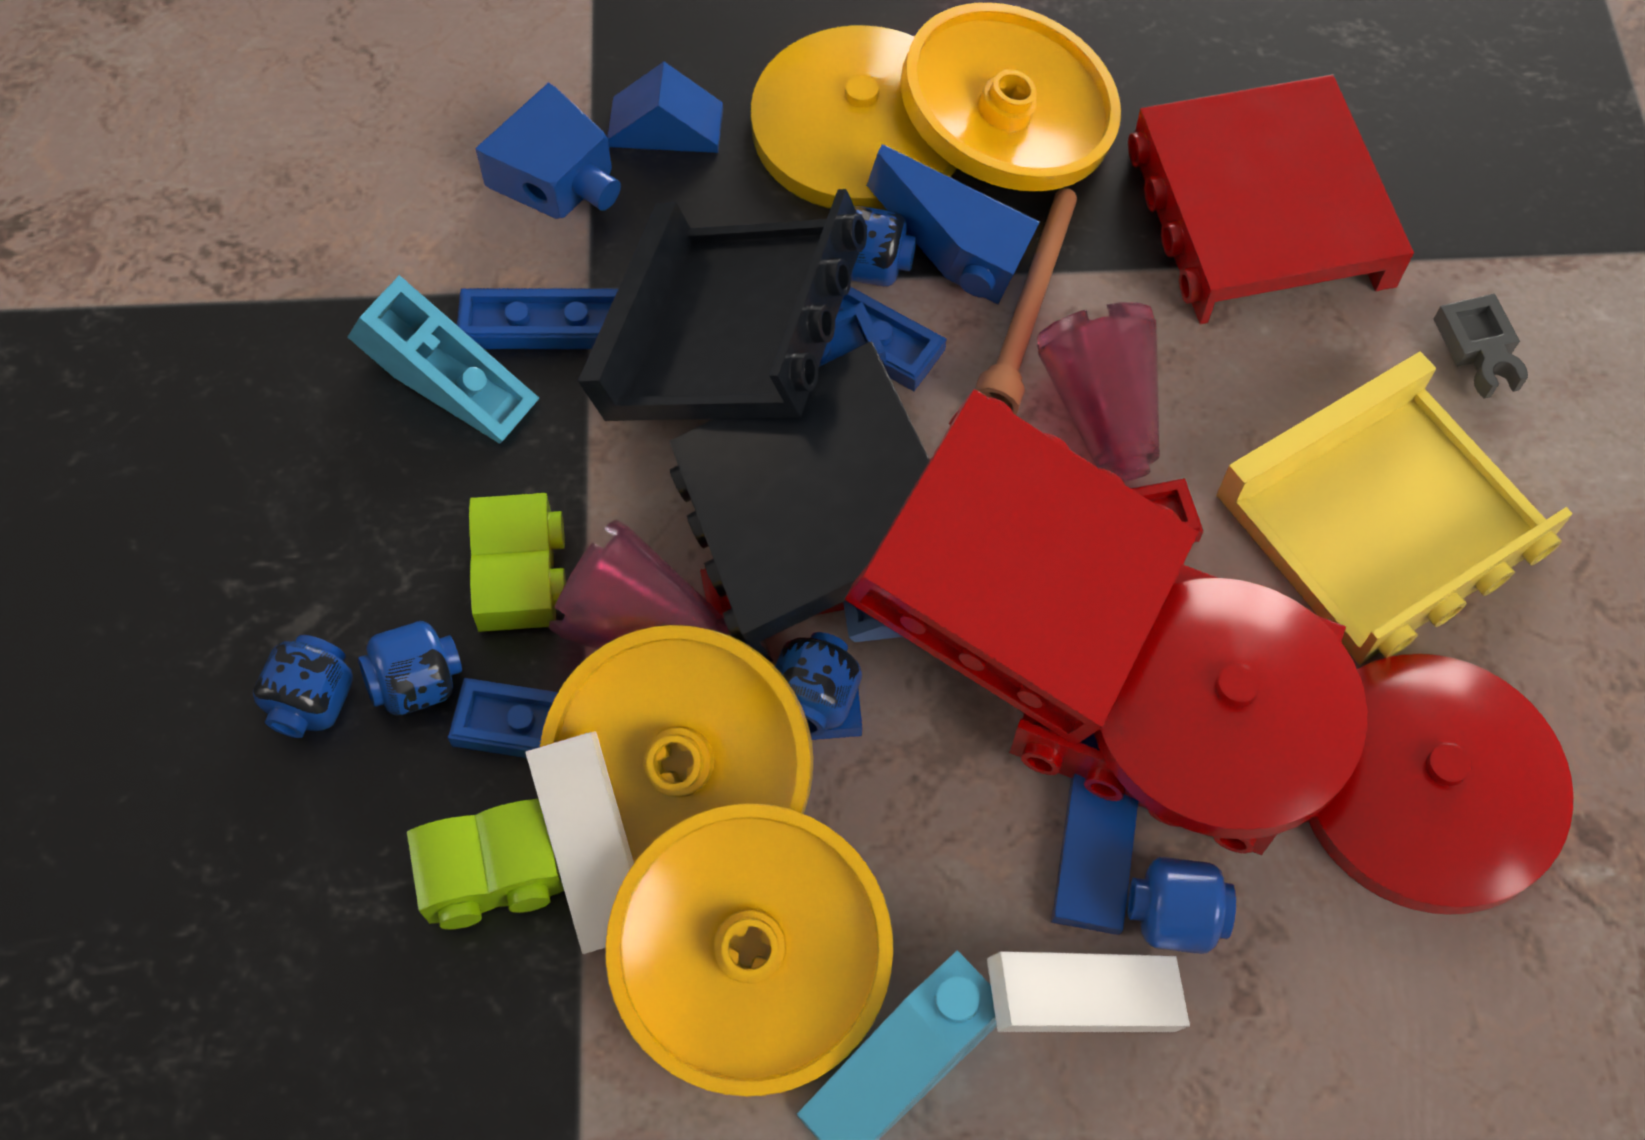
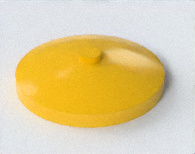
(1010, 96)
(829, 110)
(686, 727)
(749, 949)

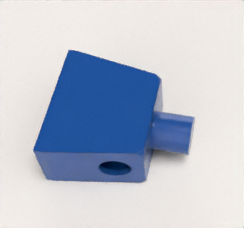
(549, 157)

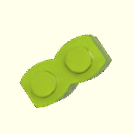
(514, 561)
(483, 864)

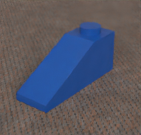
(956, 227)

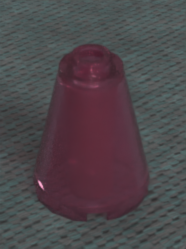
(1109, 383)
(627, 591)

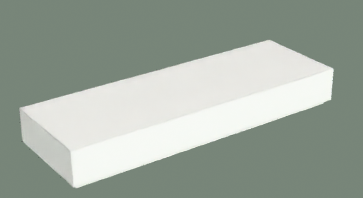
(582, 830)
(1086, 992)

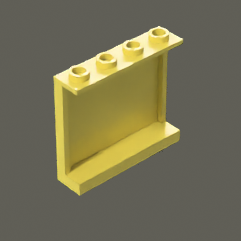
(1386, 512)

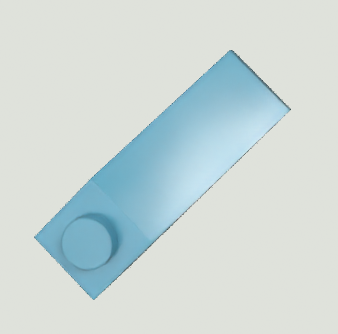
(441, 361)
(905, 1055)

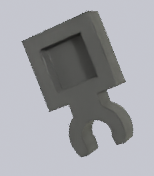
(1482, 335)

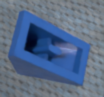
(665, 114)

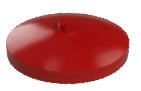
(1236, 712)
(1453, 791)

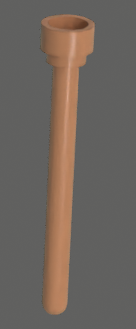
(1003, 378)

